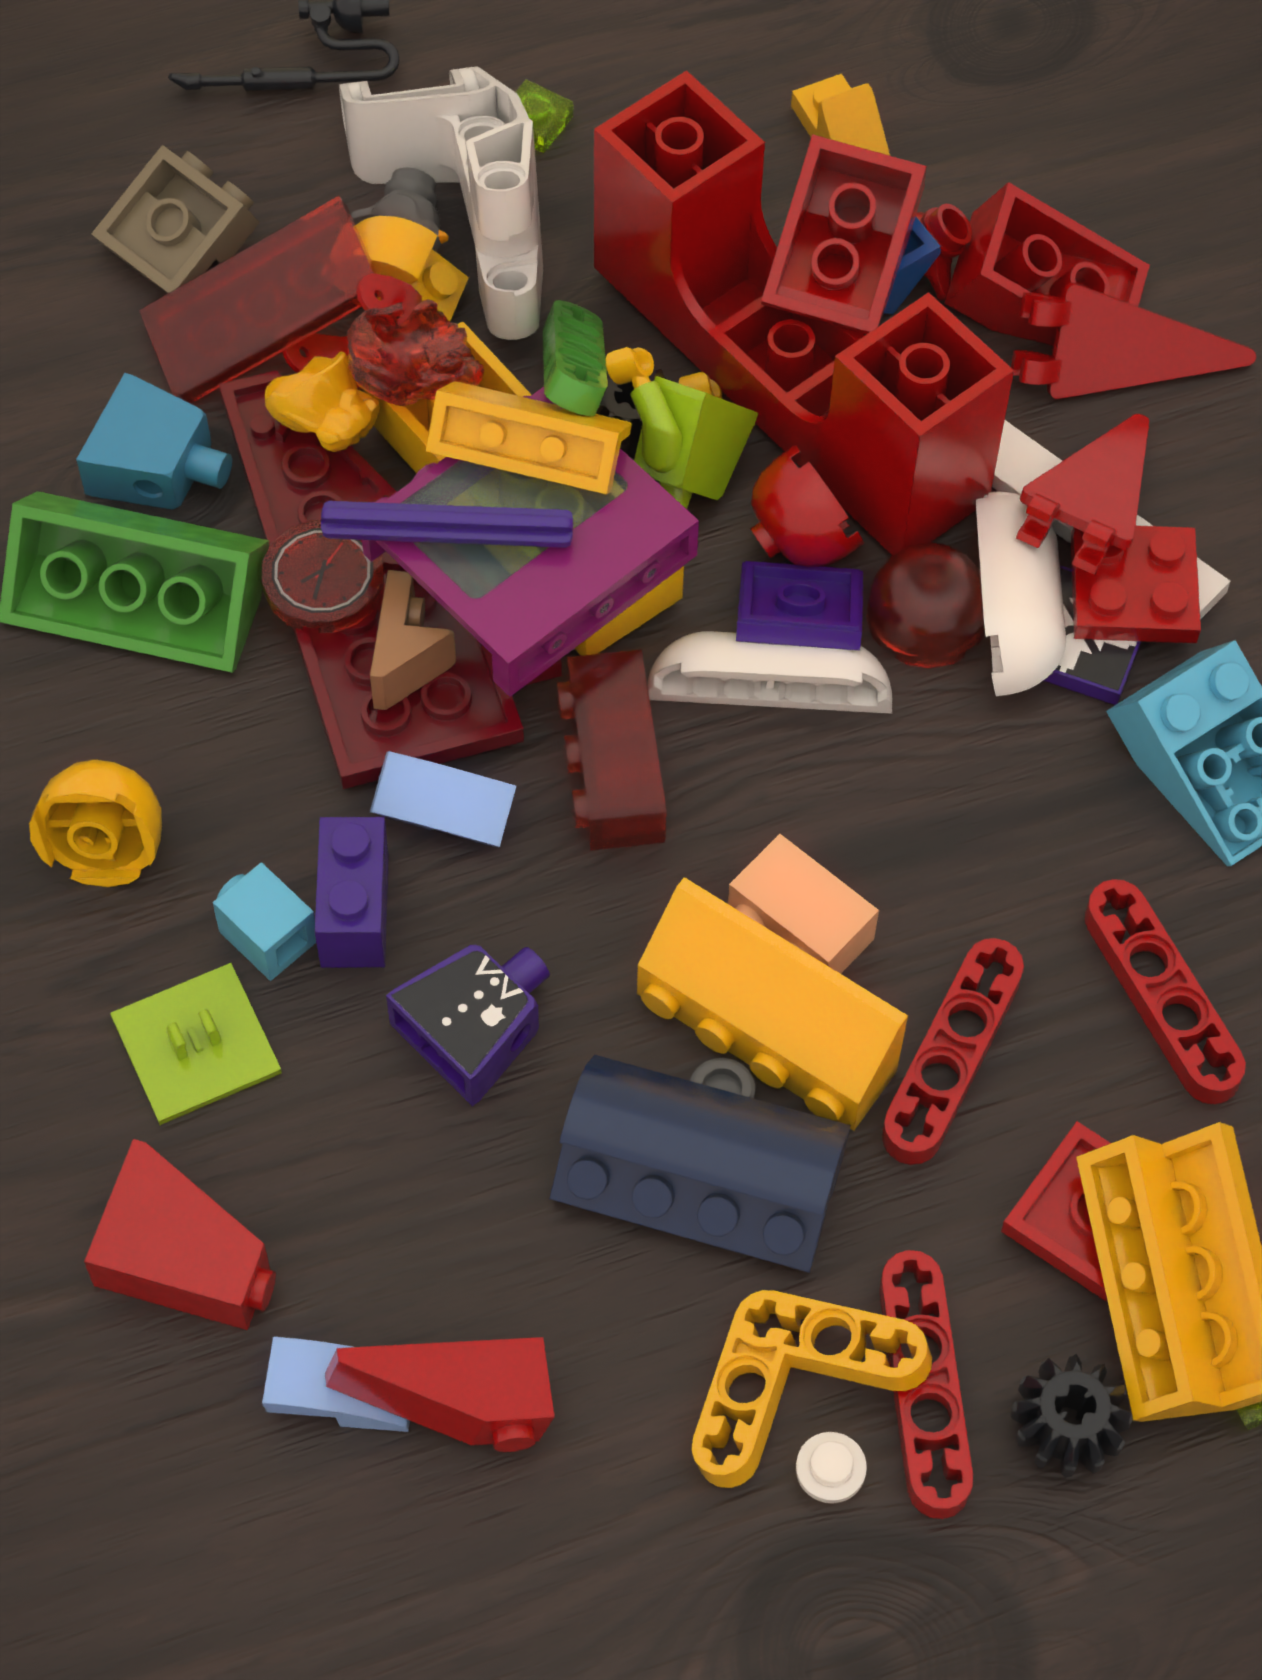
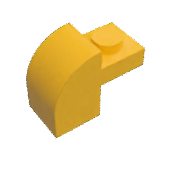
(406, 253)

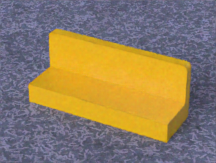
(526, 436)

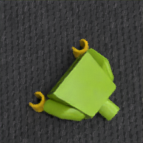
(687, 430)

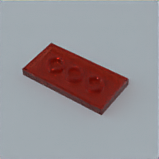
(259, 301)

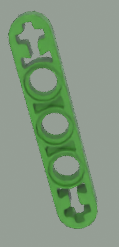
(574, 358)

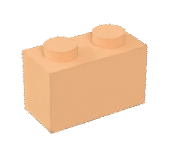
(804, 904)

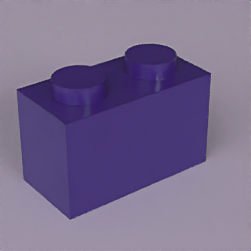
(352, 892)

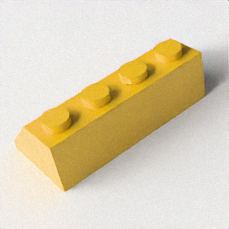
(770, 1005)

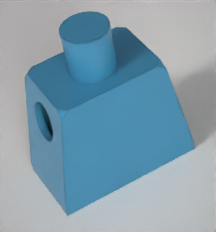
(149, 448)

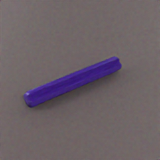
(447, 524)

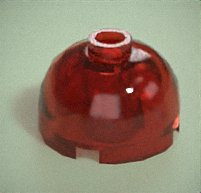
(927, 605)

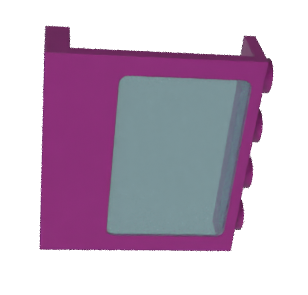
(544, 601)

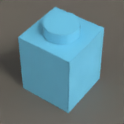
(264, 920)

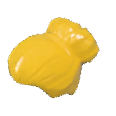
(323, 402)

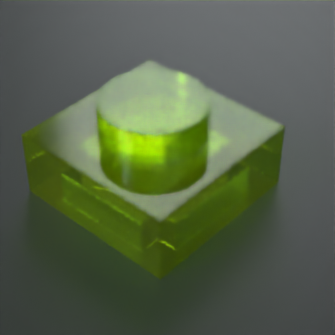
(546, 110)

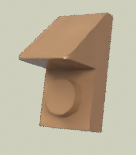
(404, 650)

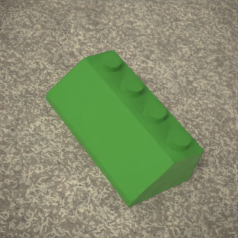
(131, 580)

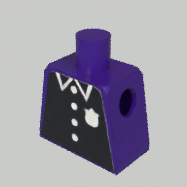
(470, 1015)

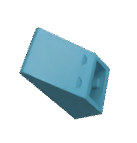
(1202, 745)

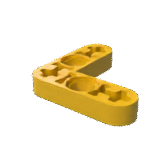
(774, 1357)

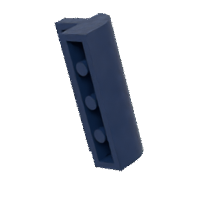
(699, 1162)

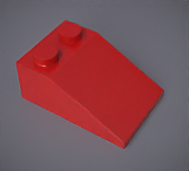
(844, 235)
(1034, 249)

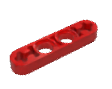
(1171, 987)
(952, 1049)
(940, 1385)

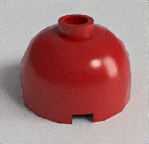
(799, 514)

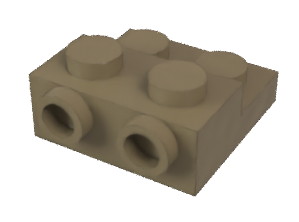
(176, 221)

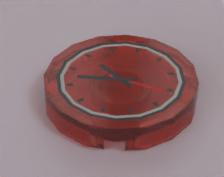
(320, 579)

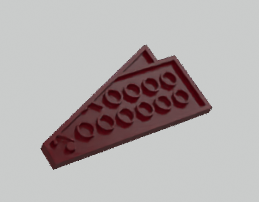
(439, 722)

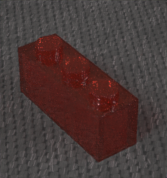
(613, 750)

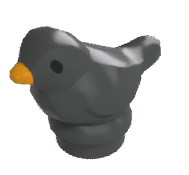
(411, 197)

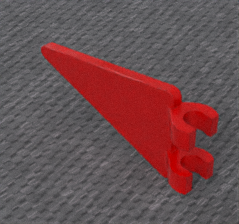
(1115, 345)
(1091, 492)

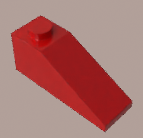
(461, 1389)

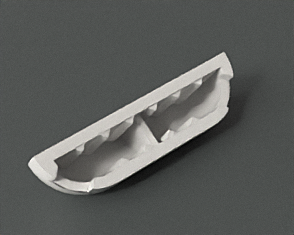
(1019, 596)
(731, 672)

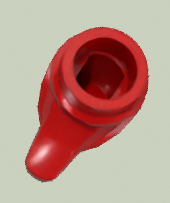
(952, 233)

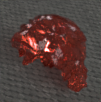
(409, 358)

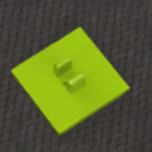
(195, 1043)

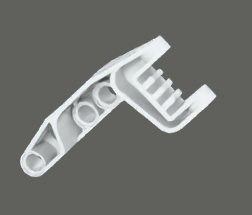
(486, 142)

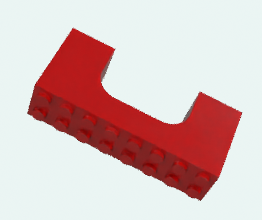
(888, 419)

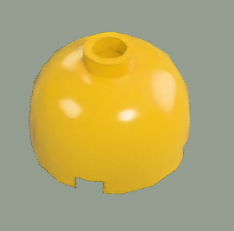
(98, 823)

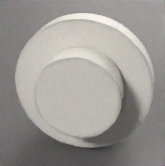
(831, 1467)

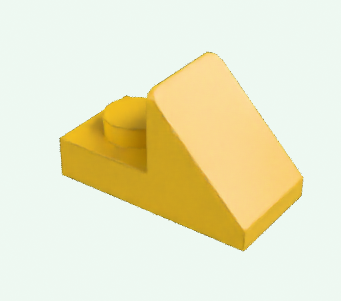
(841, 113)

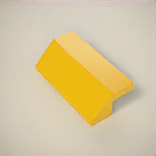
(1179, 1270)

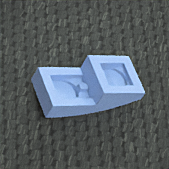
(443, 799)
(299, 1387)

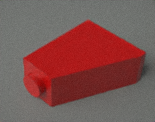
(177, 1246)

